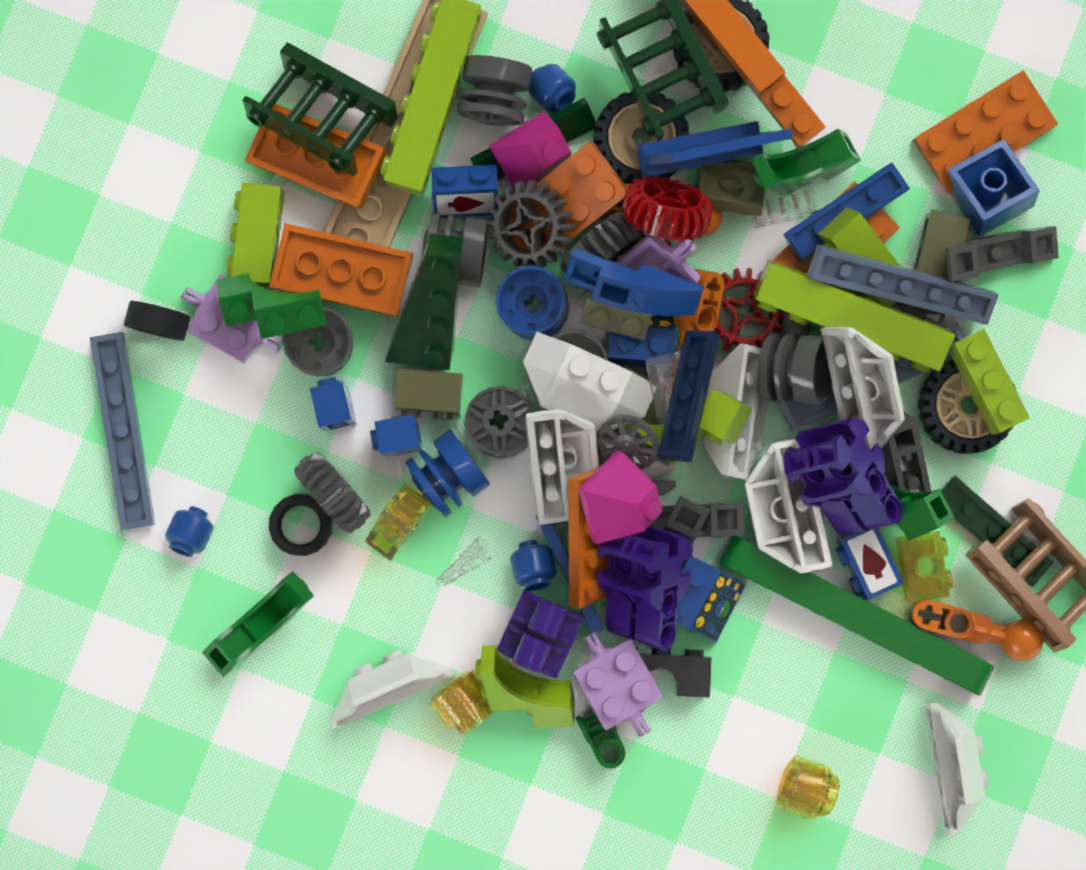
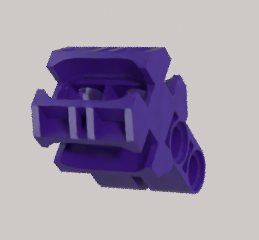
(853, 483)
(645, 585)
(540, 634)

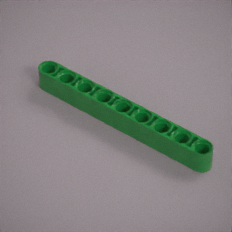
(858, 616)

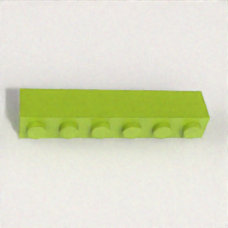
(432, 95)
(837, 307)

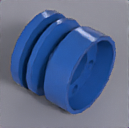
(520, 289)
(447, 473)

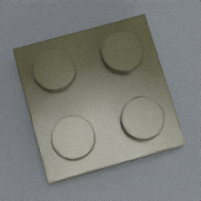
(732, 187)

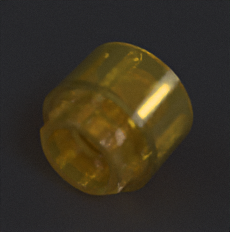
(461, 703)
(807, 788)

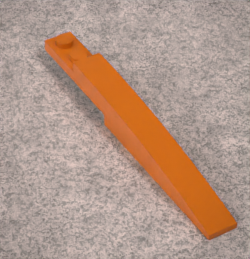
(755, 65)

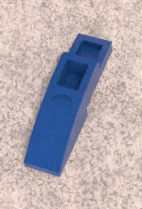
(632, 290)

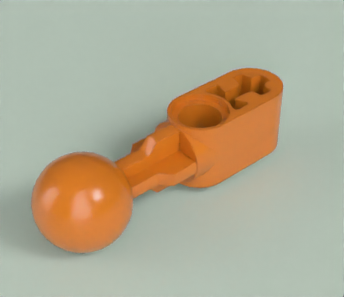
(708, 307)
(1018, 639)

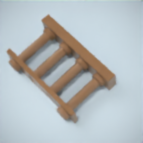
(1011, 581)

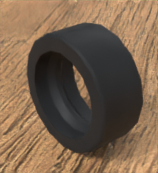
(156, 320)
(277, 534)

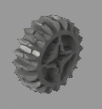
(535, 236)
(607, 240)
(332, 492)

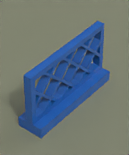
(705, 148)

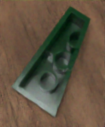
(429, 314)

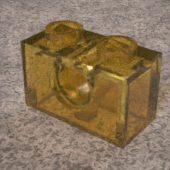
(397, 522)
(920, 586)

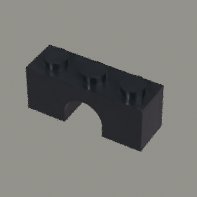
(689, 670)

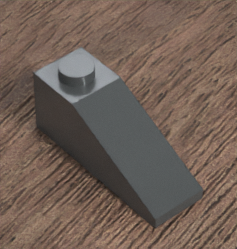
(905, 458)

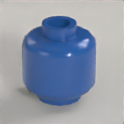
(552, 87)
(189, 531)
(533, 565)

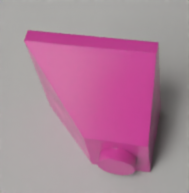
(531, 150)
(619, 500)

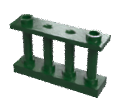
(695, 66)
(322, 79)

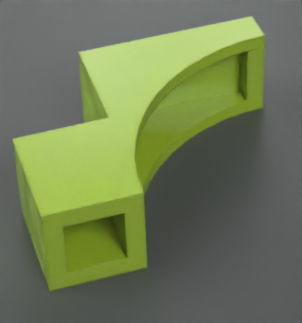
(721, 420)
(509, 689)

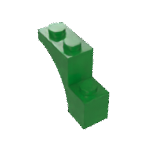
(796, 168)
(274, 311)
(922, 512)
(258, 624)

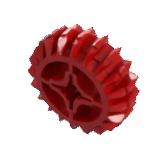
(667, 208)
(757, 317)

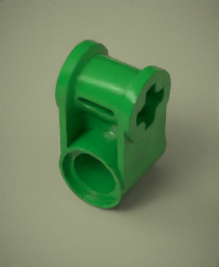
(598, 738)

